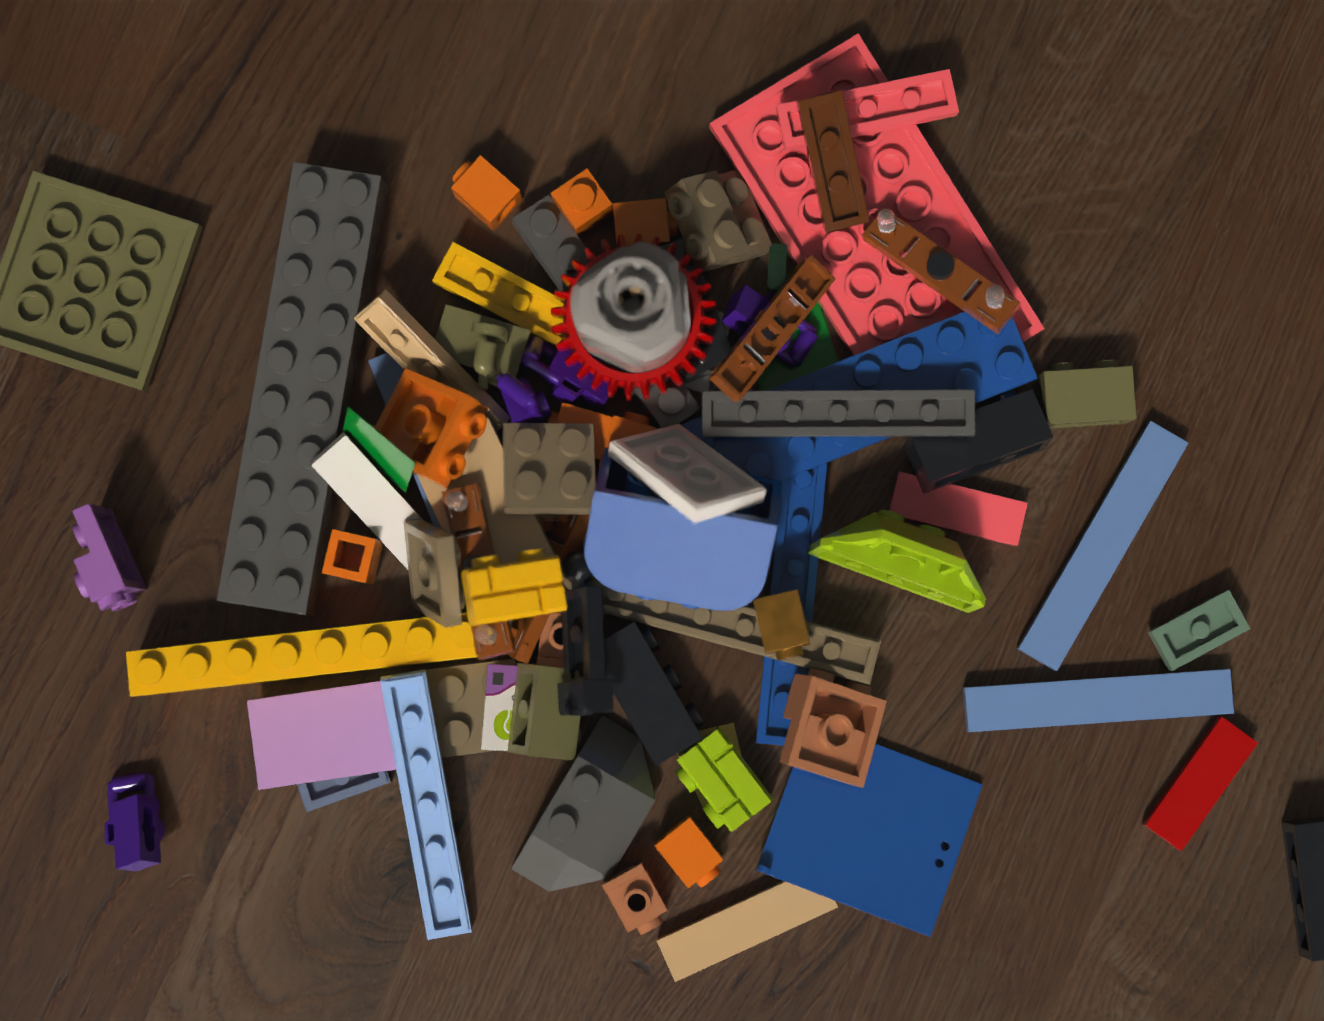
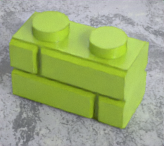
(723, 779)

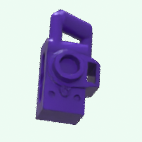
(743, 310)
(563, 379)
(521, 401)
(134, 822)

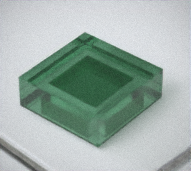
(777, 267)

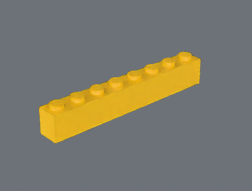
(297, 655)

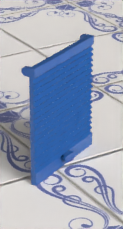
(876, 842)

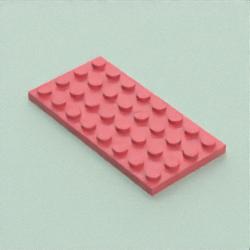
(898, 171)

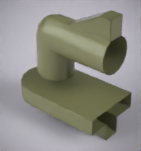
(486, 351)

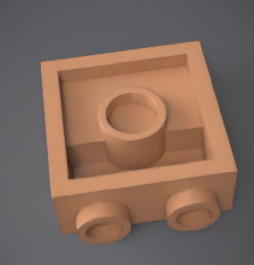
(831, 727)

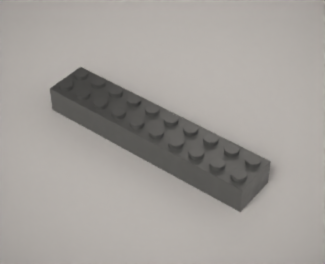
(302, 388)

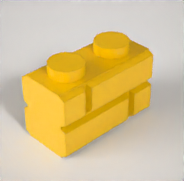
(513, 589)

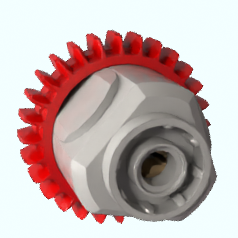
(634, 315)

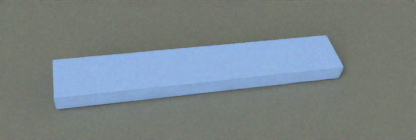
(426, 804)

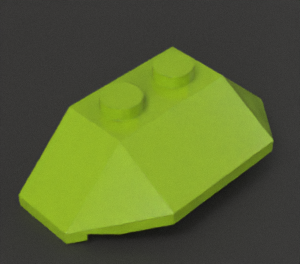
(904, 557)

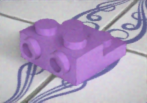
(109, 569)

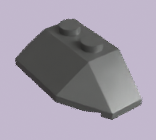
(591, 812)

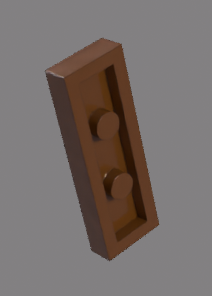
(832, 160)

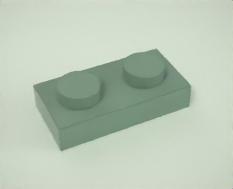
(1198, 630)

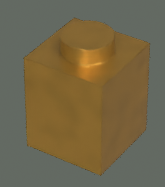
(782, 624)

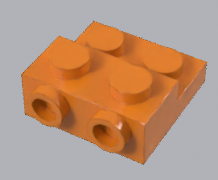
(432, 425)

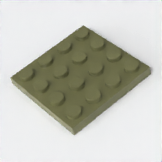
(92, 280)

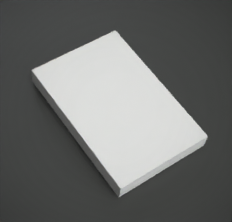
(686, 472)

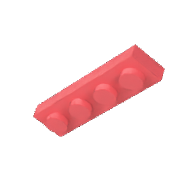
(882, 107)

